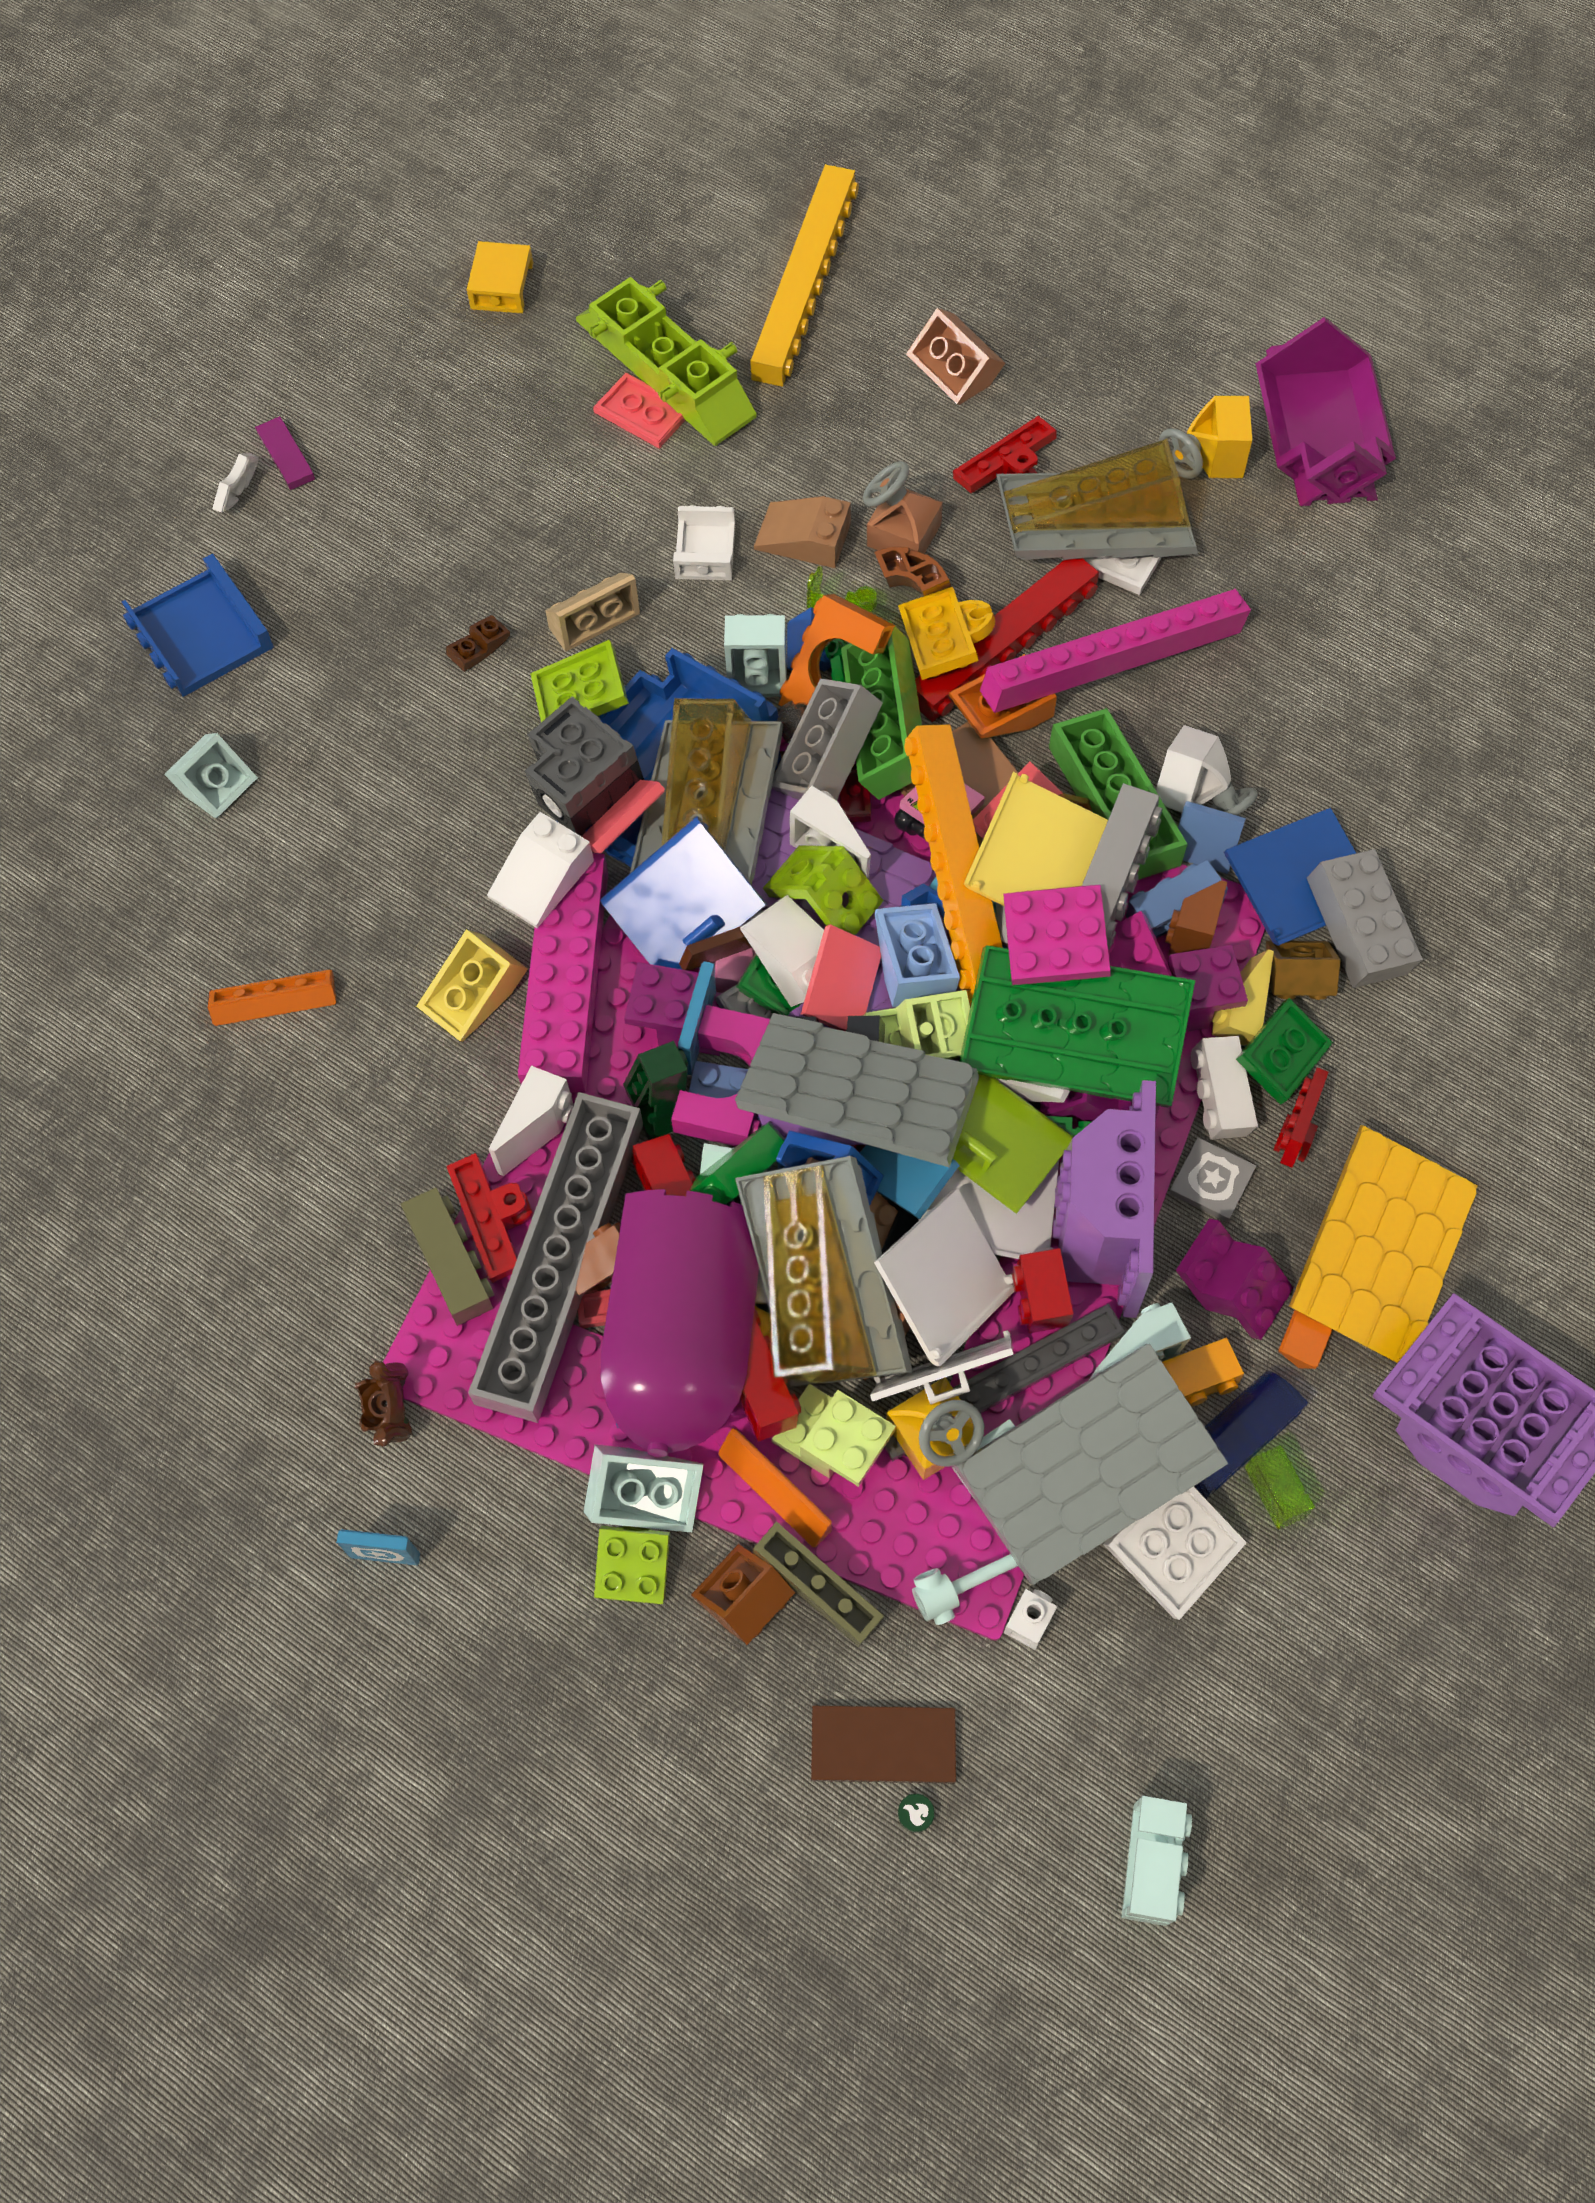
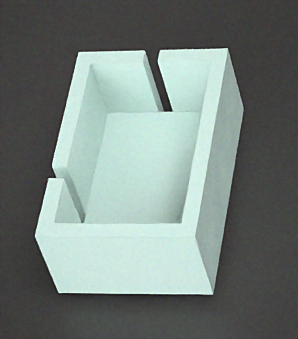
(1156, 1861)

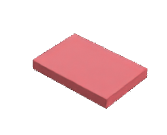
(639, 411)
(622, 814)
(841, 978)

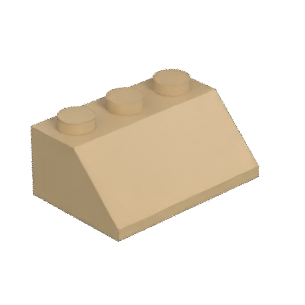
(594, 610)

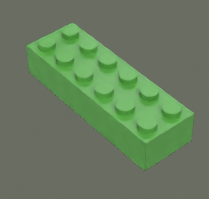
(891, 679)
(1096, 766)

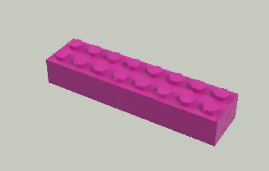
(565, 982)

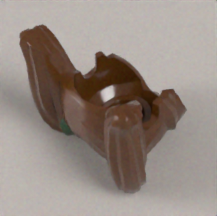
(388, 1420)

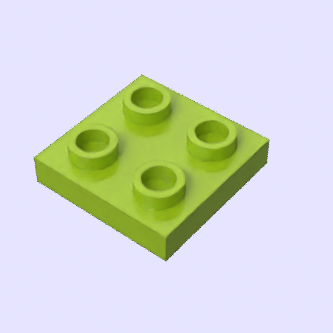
(632, 1564)

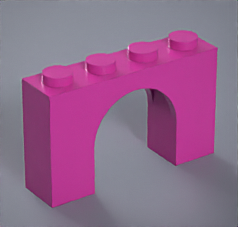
(720, 1118)

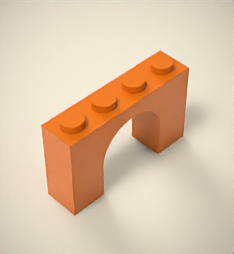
(832, 620)

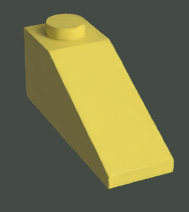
(1249, 1019)

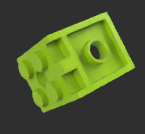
(822, 878)

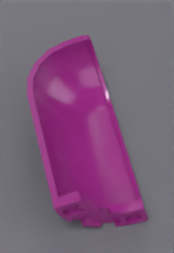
(678, 1318)

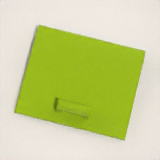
(1007, 1144)

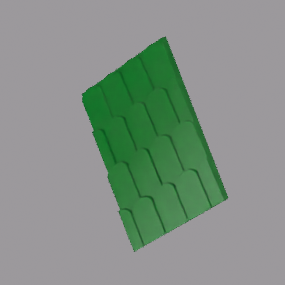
(1080, 1032)

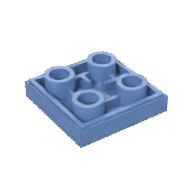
(1209, 834)

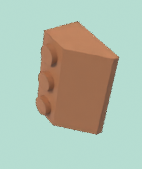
(954, 357)

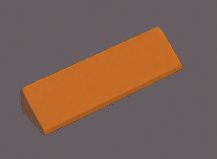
(272, 997)
(1304, 1341)
(775, 1488)

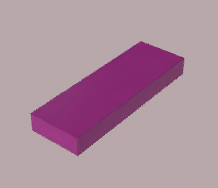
(285, 453)

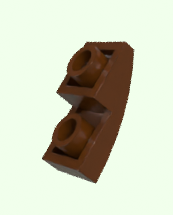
(481, 642)

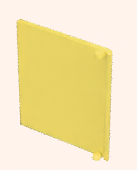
(1034, 843)

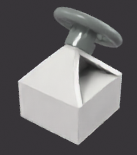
(1198, 772)

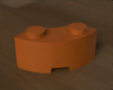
(912, 569)

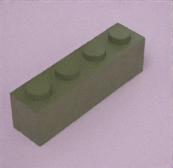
(447, 1257)
(818, 1584)

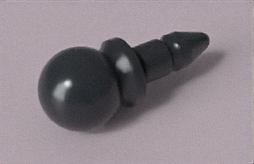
(908, 824)

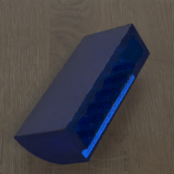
(1251, 1424)

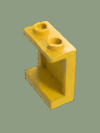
(499, 277)

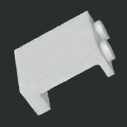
(705, 543)

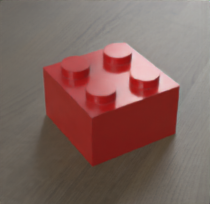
(1043, 1291)

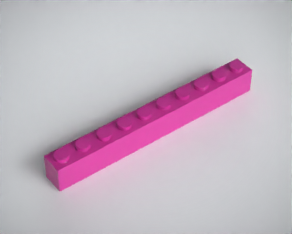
(1114, 650)

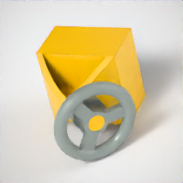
(1215, 440)
(938, 1432)

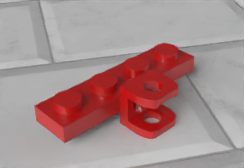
(1008, 456)
(1297, 1127)
(489, 1214)

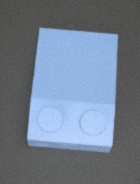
(915, 952)

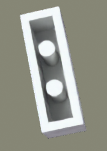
(1223, 1088)

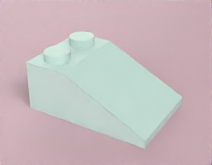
(1156, 1326)
(642, 1489)

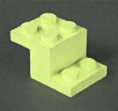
(928, 1023)
(836, 1435)

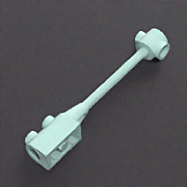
(938, 1595)

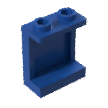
(800, 1147)

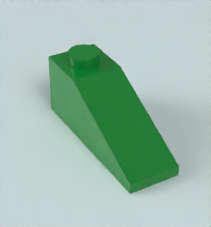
(747, 1158)

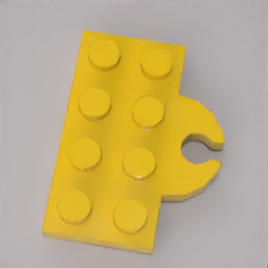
(945, 630)

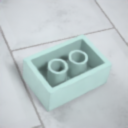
(756, 652)

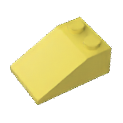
(471, 985)

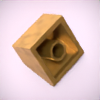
(1304, 969)

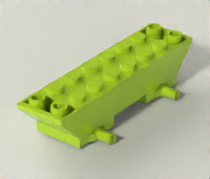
(682, 371)

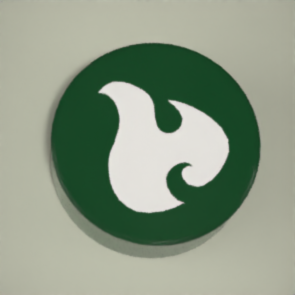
(916, 1813)

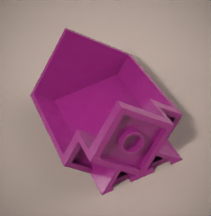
(1325, 415)

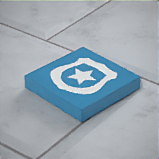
(378, 1547)

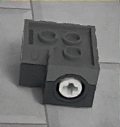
(580, 766)

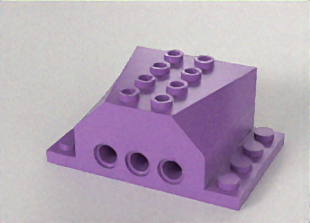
(1109, 1201)
(1493, 1415)

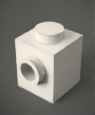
(1026, 1629)

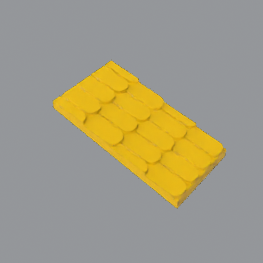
(1384, 1245)

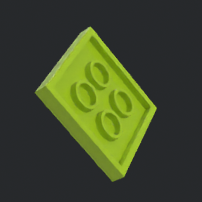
(588, 676)

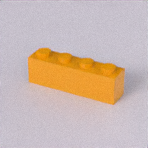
(1205, 1371)

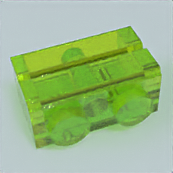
(1279, 1487)

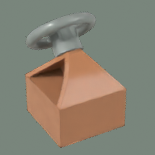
(901, 515)

